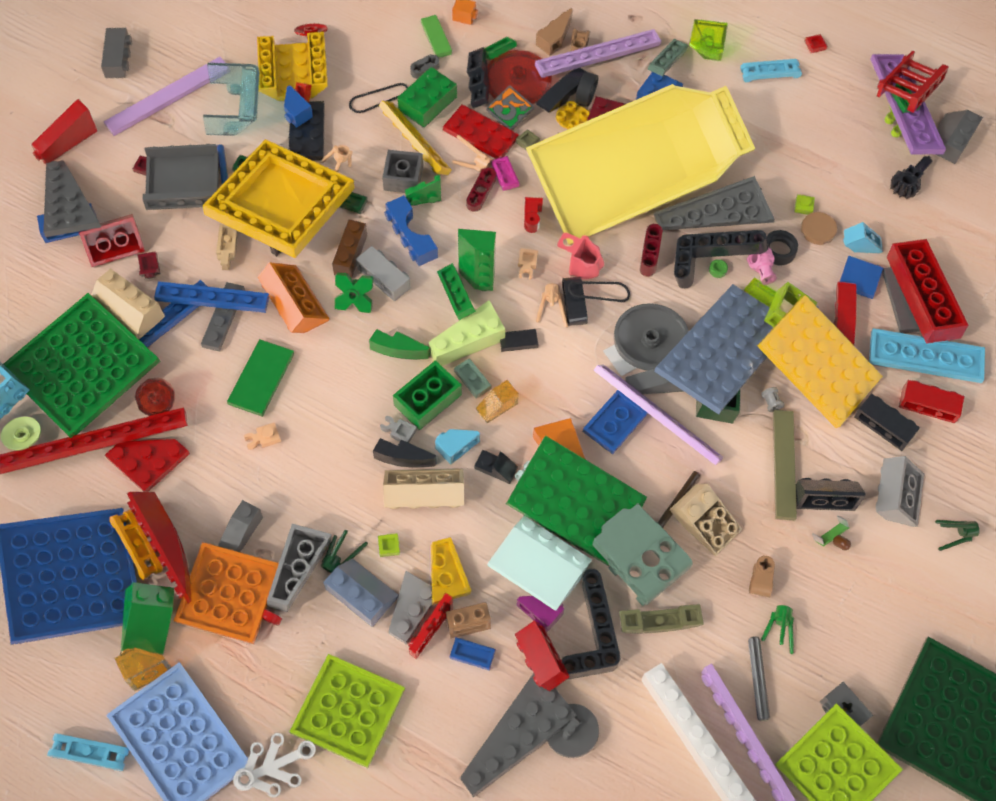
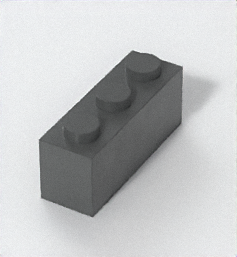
(116, 53)

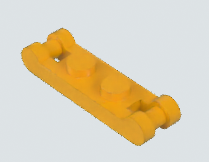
(136, 544)

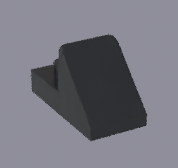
(496, 466)

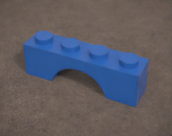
(420, 247)

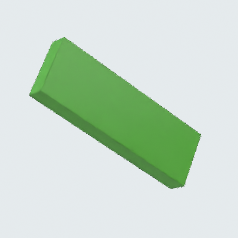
(436, 36)

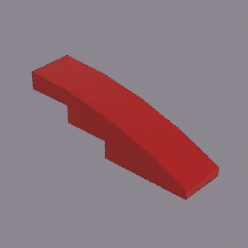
(846, 310)

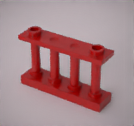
(922, 91)

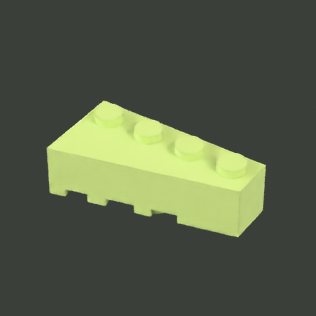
(468, 335)

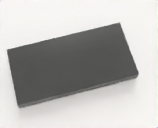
(901, 309)

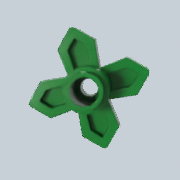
(353, 292)

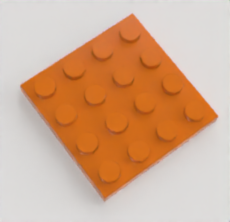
(227, 593)

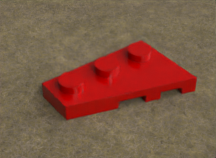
(431, 626)

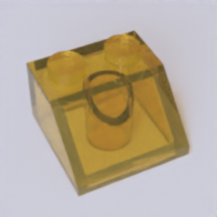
(141, 667)

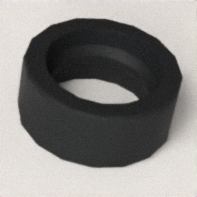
(586, 89)
(787, 238)

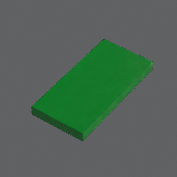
(260, 377)

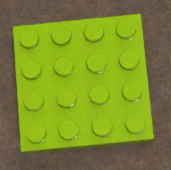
(347, 710)
(838, 761)

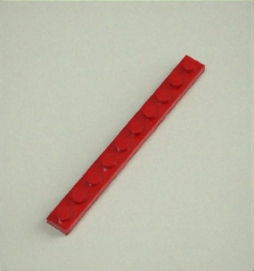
(93, 440)

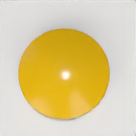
(571, 115)

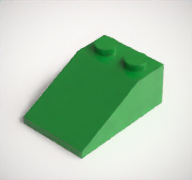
(147, 617)

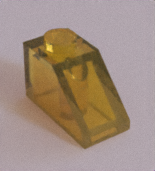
(498, 401)

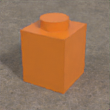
(464, 11)

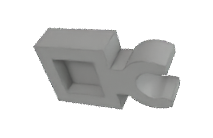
(399, 430)

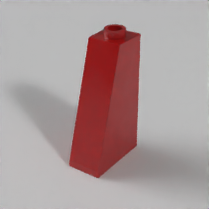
(64, 133)

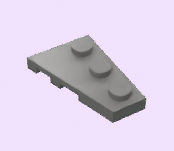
(411, 607)

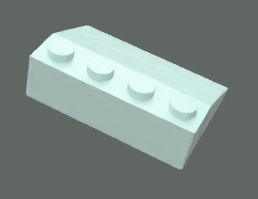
(540, 562)

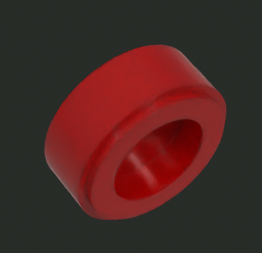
(271, 617)

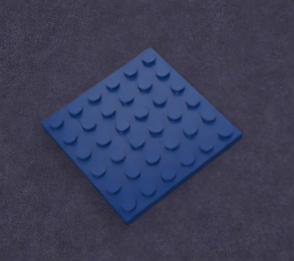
(63, 575)

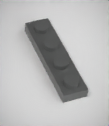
(219, 324)

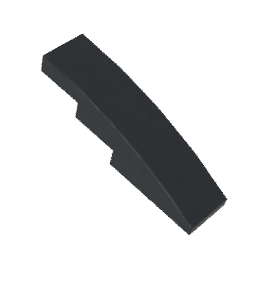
(478, 77)
(561, 91)

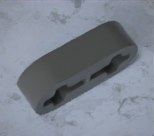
(423, 65)

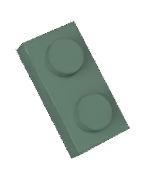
(472, 378)

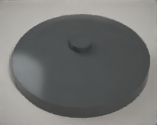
(648, 334)

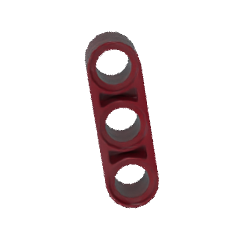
(651, 243)

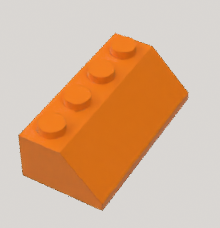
(292, 297)

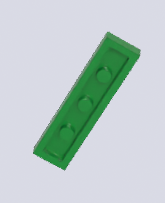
(456, 291)

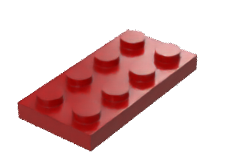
(481, 132)

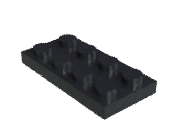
(309, 137)

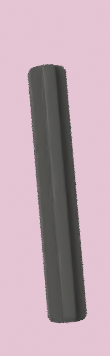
(758, 679)

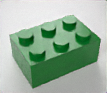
(427, 97)
(427, 395)

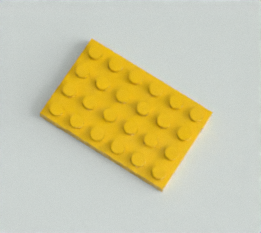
(820, 361)

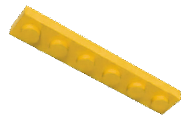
(418, 141)

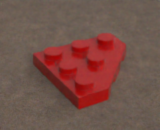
(147, 460)

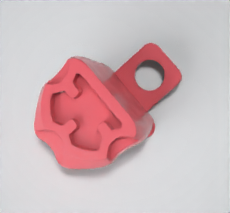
(585, 258)

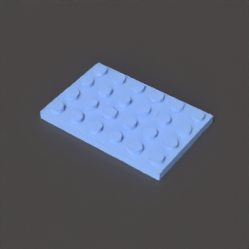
(178, 738)

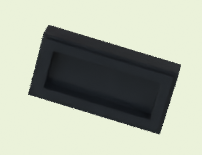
(519, 340)

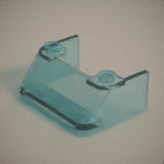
(242, 81)

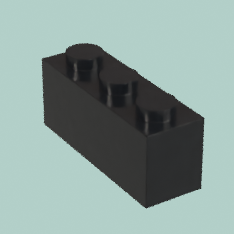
(886, 422)

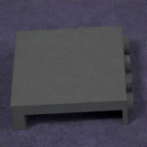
(180, 176)

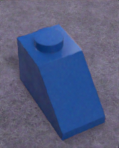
(296, 108)

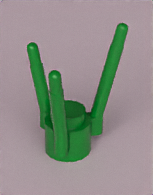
(783, 618)

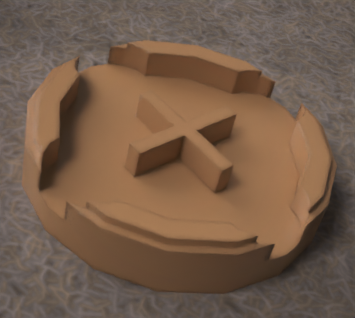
(819, 228)

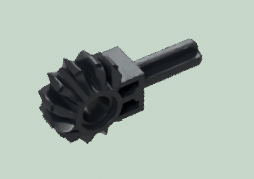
(908, 181)

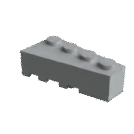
(299, 558)

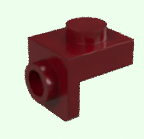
(148, 265)

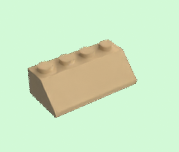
(127, 303)
(423, 488)

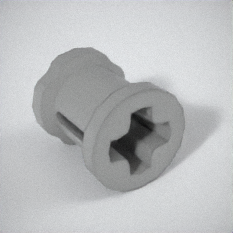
(772, 399)

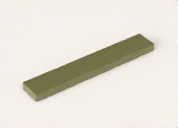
(784, 465)

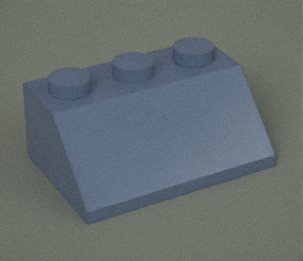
(360, 591)

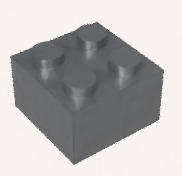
(402, 170)

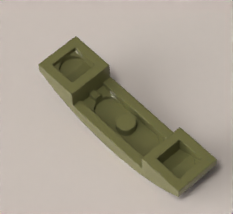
(661, 620)

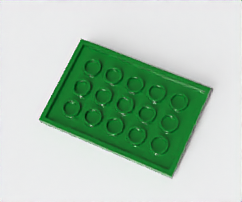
(570, 495)

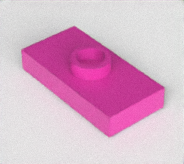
(505, 173)

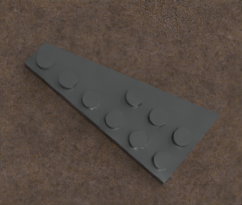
(65, 204)
(728, 206)
(526, 725)

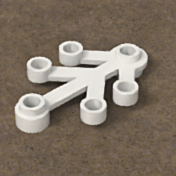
(271, 767)

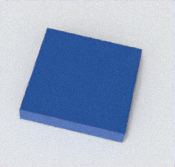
(863, 274)

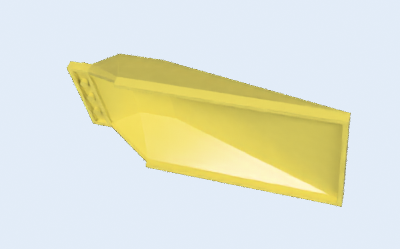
(639, 157)

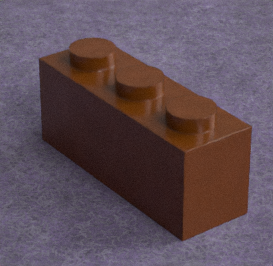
(350, 247)

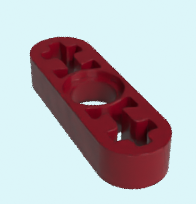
(481, 196)

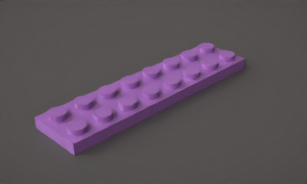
(916, 127)

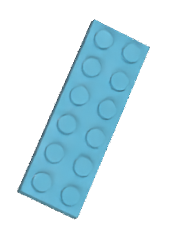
(937, 358)

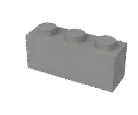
(385, 273)

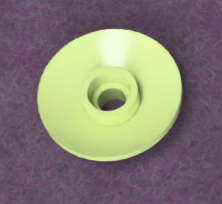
(20, 433)

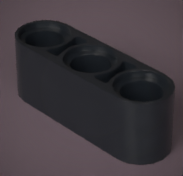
(574, 306)

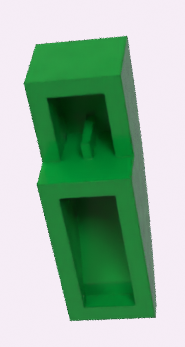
(398, 346)

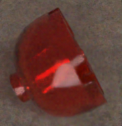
(153, 404)

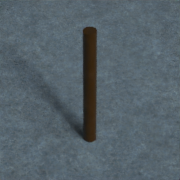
(686, 487)

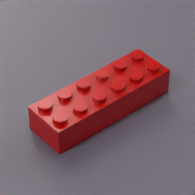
(927, 291)

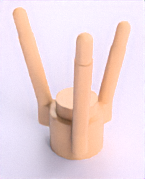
(342, 154)
(481, 160)
(552, 295)

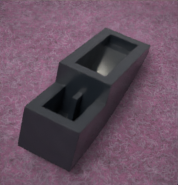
(403, 455)

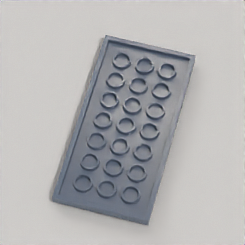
(719, 350)

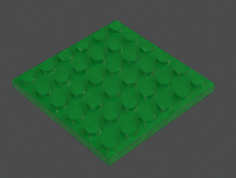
(81, 364)

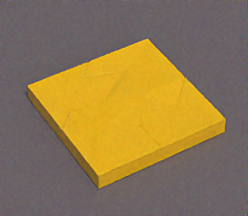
(279, 198)

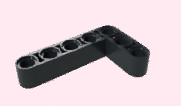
(714, 245)
(598, 629)

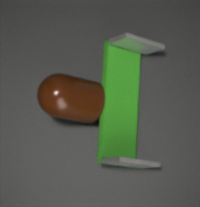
(835, 535)

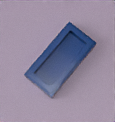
(472, 653)

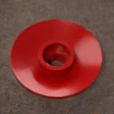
(302, 30)

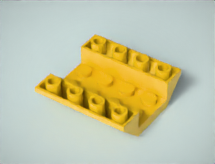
(291, 63)

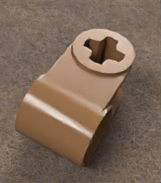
(579, 39)
(761, 579)

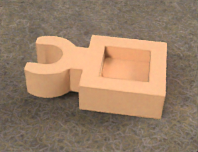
(527, 262)
(266, 435)

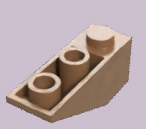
(552, 36)

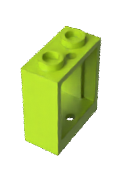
(790, 294)

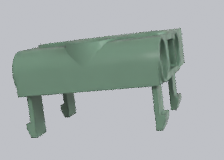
(623, 544)

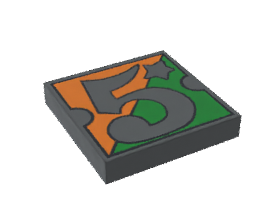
(510, 108)

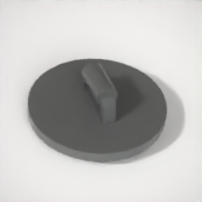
(578, 736)

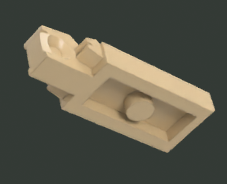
(226, 245)

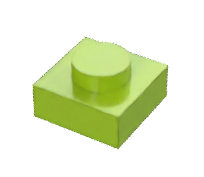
(804, 204)
(388, 545)

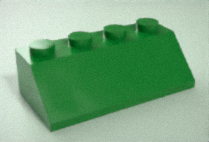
(477, 257)

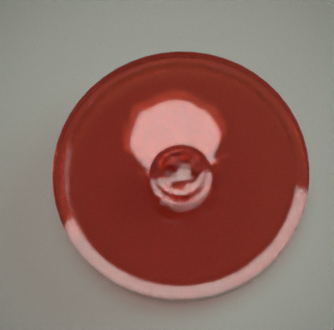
(518, 71)

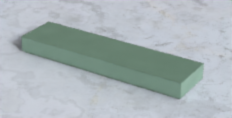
(668, 57)

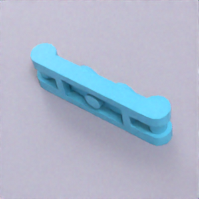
(771, 69)
(88, 752)

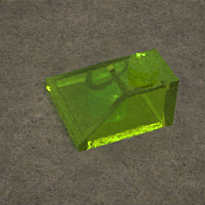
(708, 38)

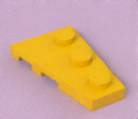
(447, 571)

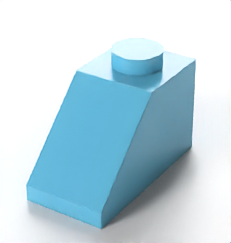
(862, 239)
(456, 443)

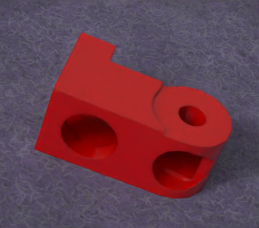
(531, 218)

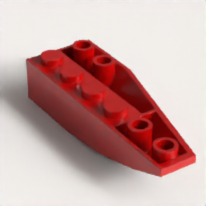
(165, 539)

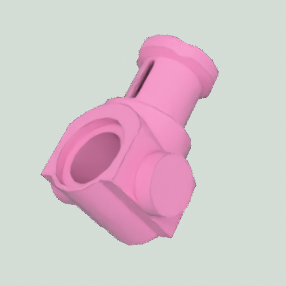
(763, 265)

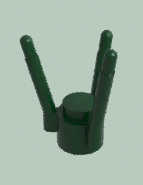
(965, 528)
(331, 560)

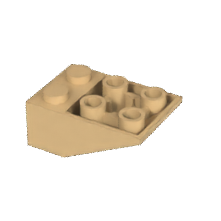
(706, 518)

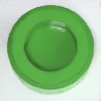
(718, 268)

